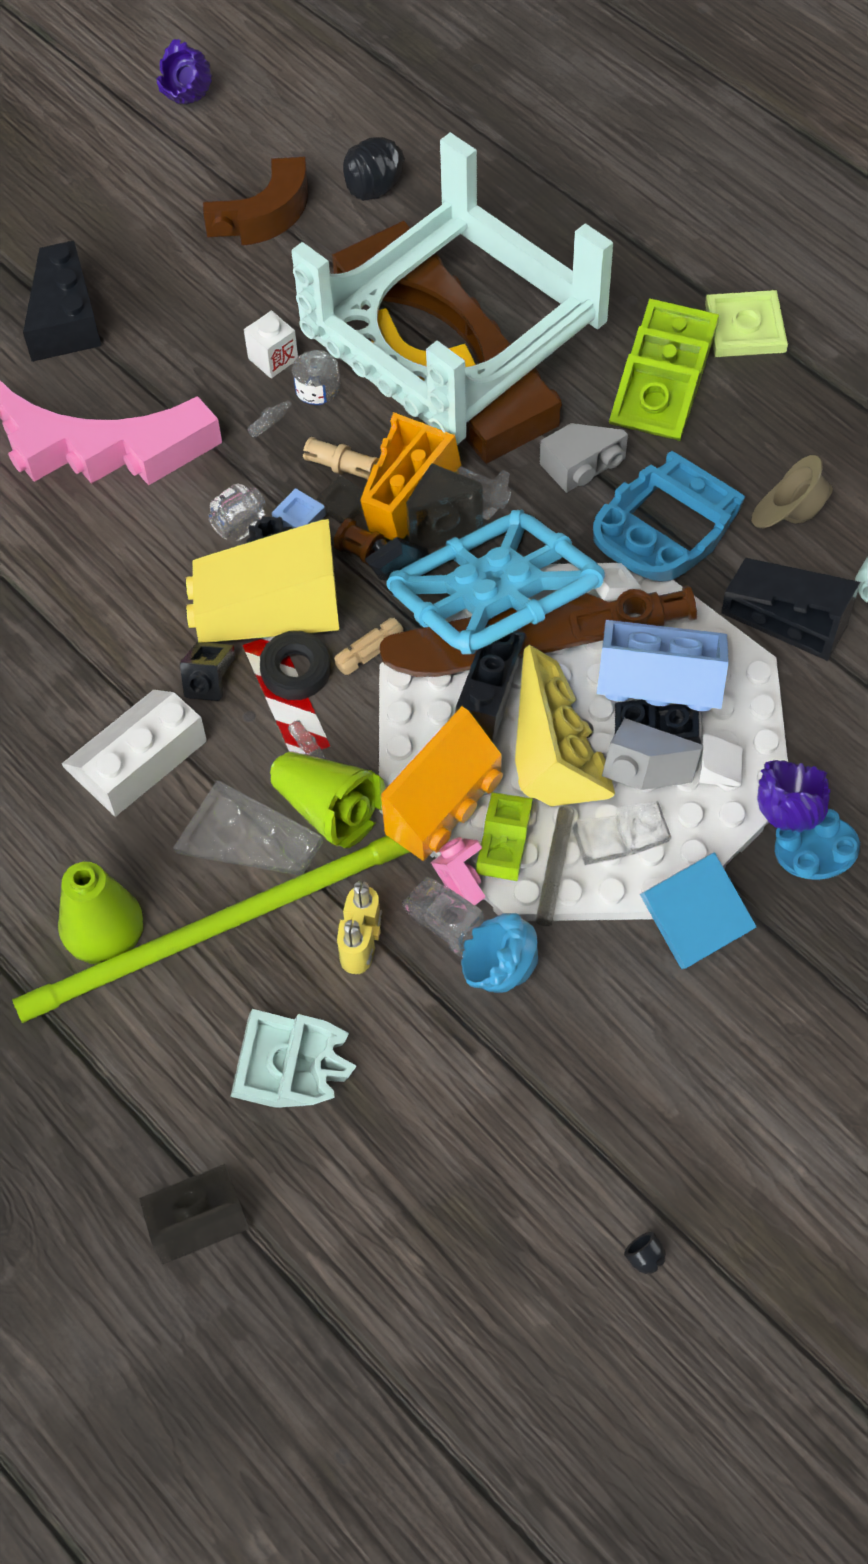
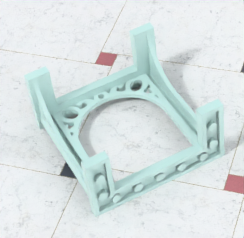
(450, 390)

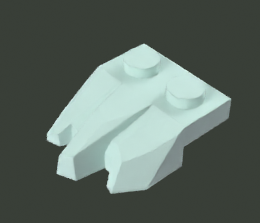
(289, 1060)

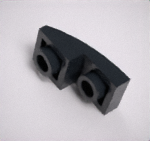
(673, 719)

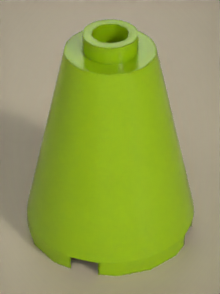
(329, 795)
(97, 914)

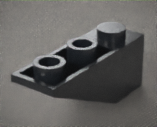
(491, 681)

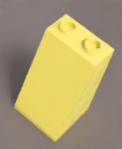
(266, 587)

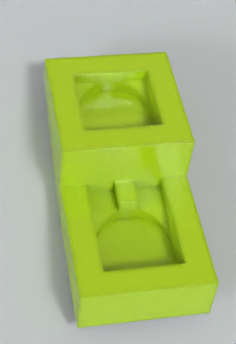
(504, 836)

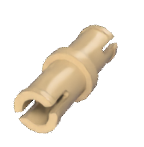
(339, 458)

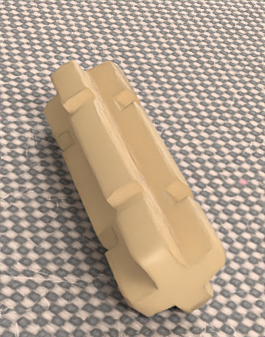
(366, 647)

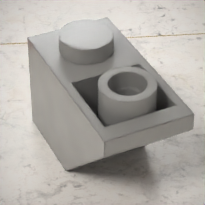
(581, 452)

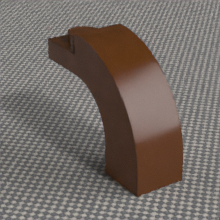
(265, 213)

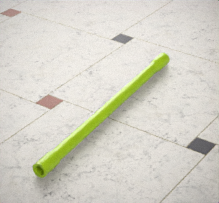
(53, 995)

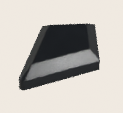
(393, 556)

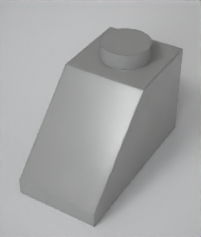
(650, 757)

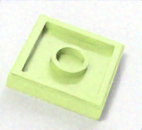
(747, 323)

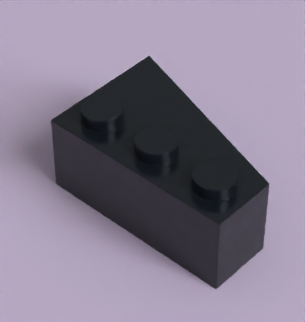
(59, 306)
(792, 604)

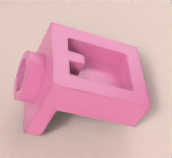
(455, 873)

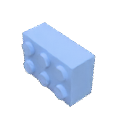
(663, 665)

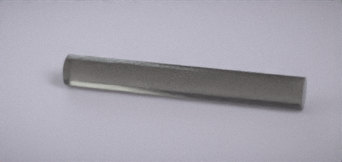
(554, 866)

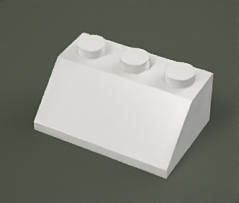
(137, 750)

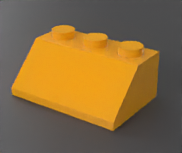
(441, 786)

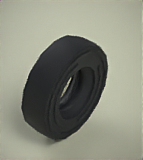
(295, 643)

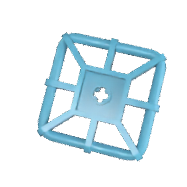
(494, 582)

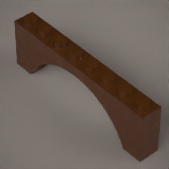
(521, 411)

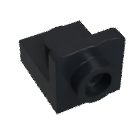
(203, 670)

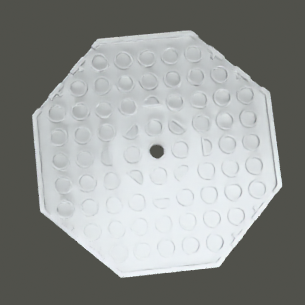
(697, 814)

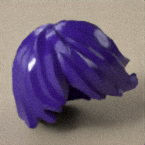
(184, 73)
(793, 795)

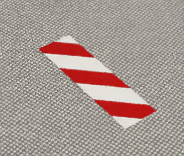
(286, 710)

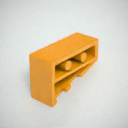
(402, 464)

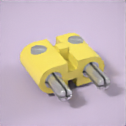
(359, 929)

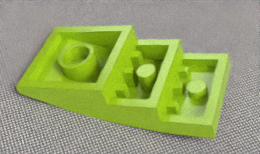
(664, 369)

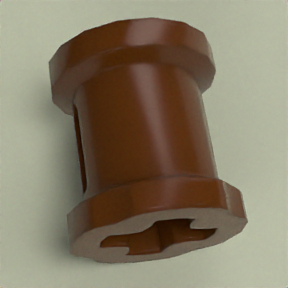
(355, 539)

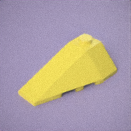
(552, 741)

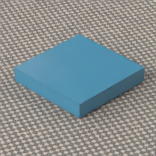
(698, 910)

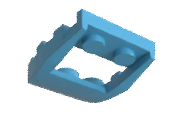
(645, 548)

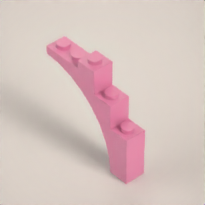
(146, 444)

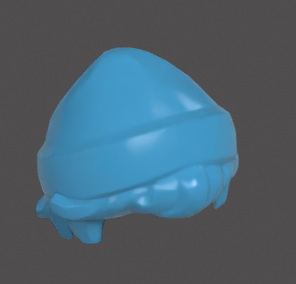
(500, 953)

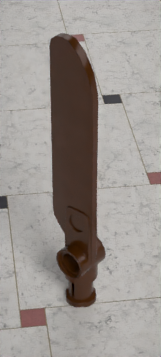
(574, 624)

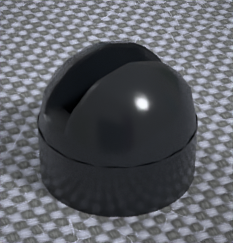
(646, 1253)

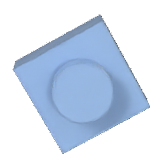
(299, 510)

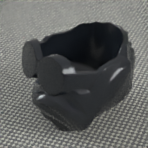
(372, 167)

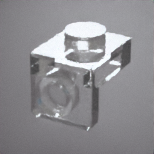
(495, 492)

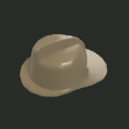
(796, 496)

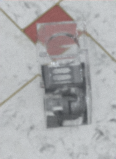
(443, 913)

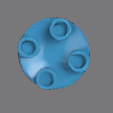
(819, 851)

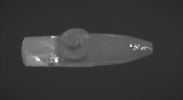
(269, 418)
(305, 740)

